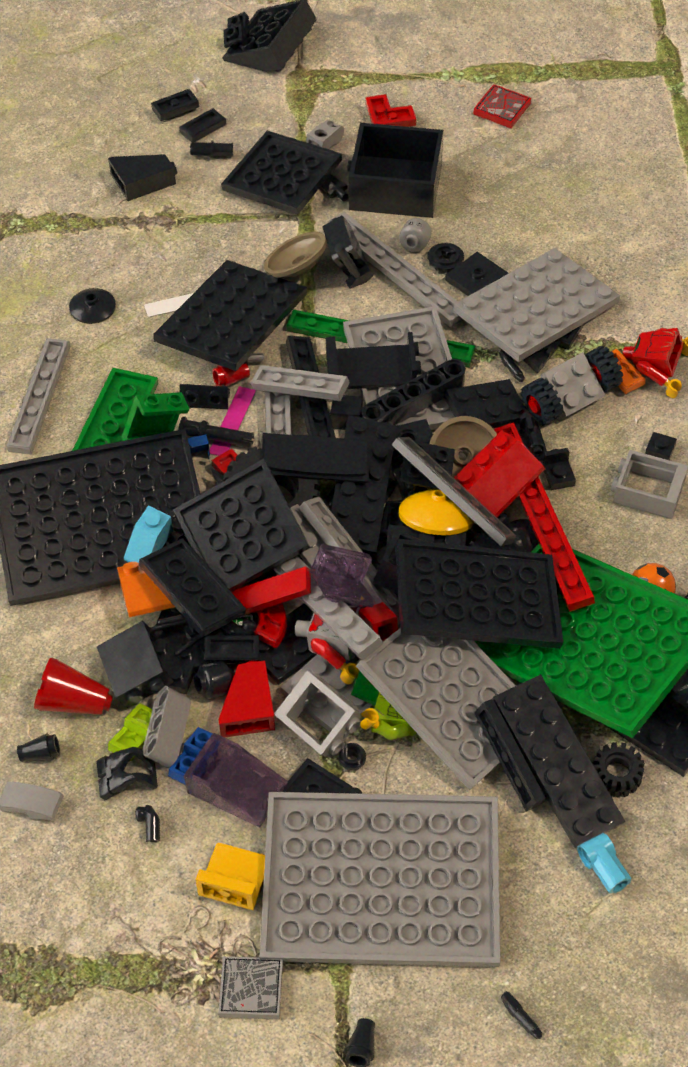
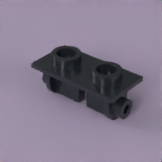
(206, 396)
(531, 435)

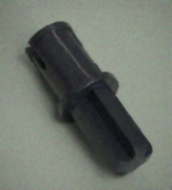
(211, 149)

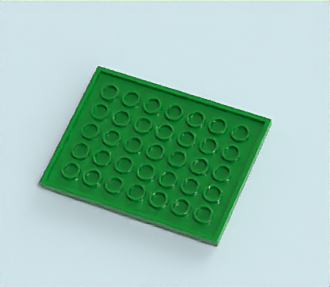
(614, 654)

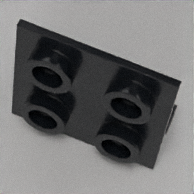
(414, 478)

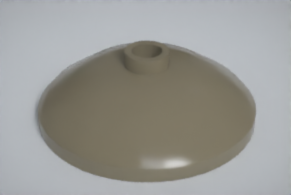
(296, 255)
(464, 435)

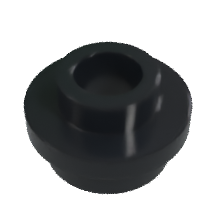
(352, 749)

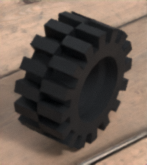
(622, 756)

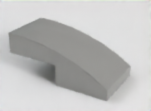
(30, 799)

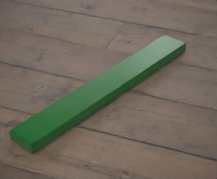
(326, 326)

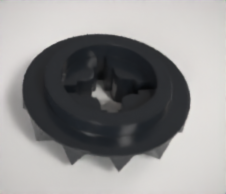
(446, 250)

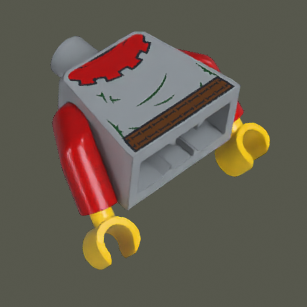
(328, 645)

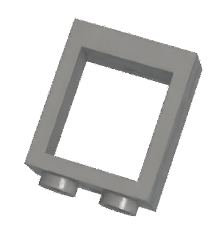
(652, 467)
(300, 697)

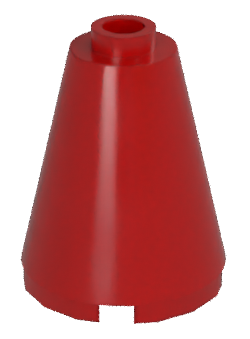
(70, 691)

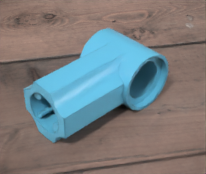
(601, 857)

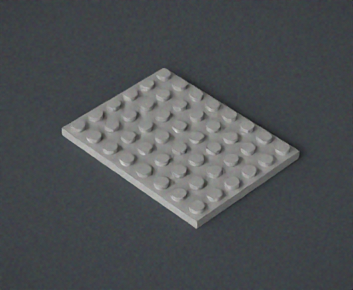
(381, 879)

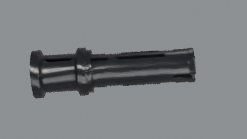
(216, 433)

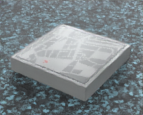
(250, 988)

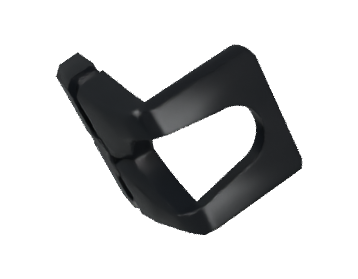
(114, 777)

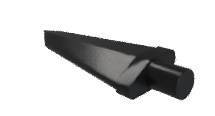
(335, 187)

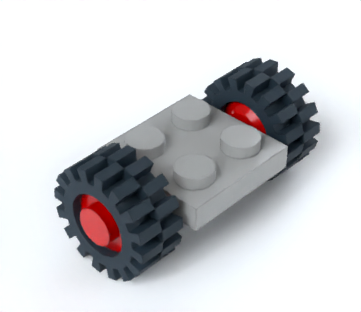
(572, 385)

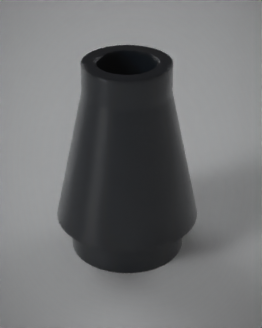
(40, 748)
(360, 1047)

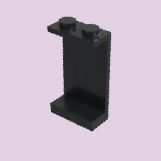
(374, 365)

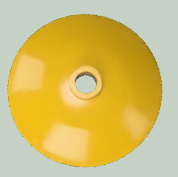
(433, 514)

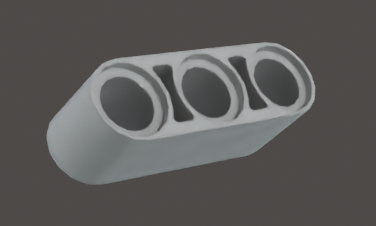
(166, 726)

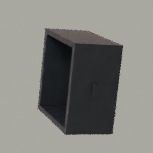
(395, 170)

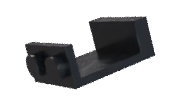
(133, 664)

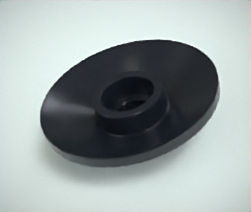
(92, 305)

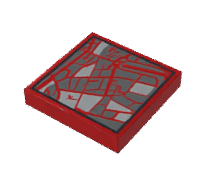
(502, 106)

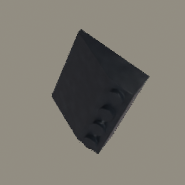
(273, 36)

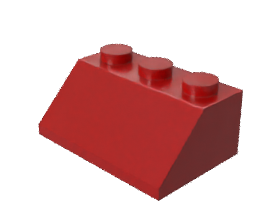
(500, 472)

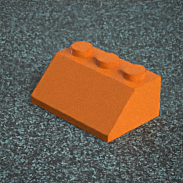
(140, 592)

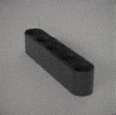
(416, 394)

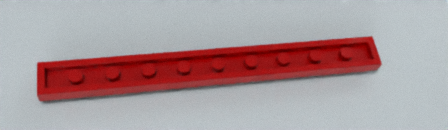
(553, 540)

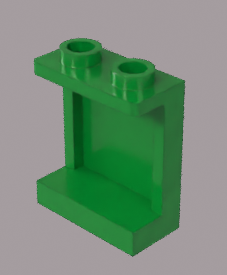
(154, 414)

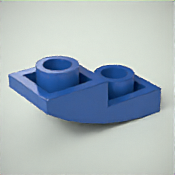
(191, 750)

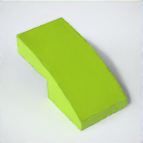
(134, 730)

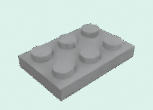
(321, 707)

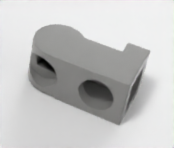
(325, 134)

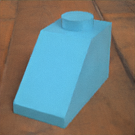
(148, 534)

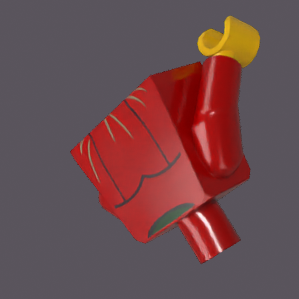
(658, 355)

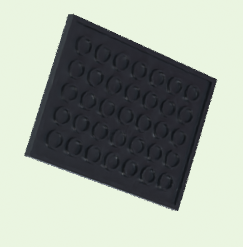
(76, 510)

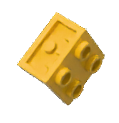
(232, 876)

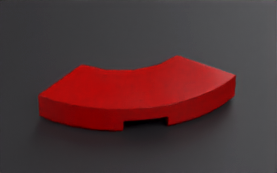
(271, 625)

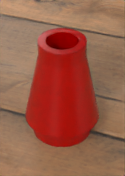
(226, 377)

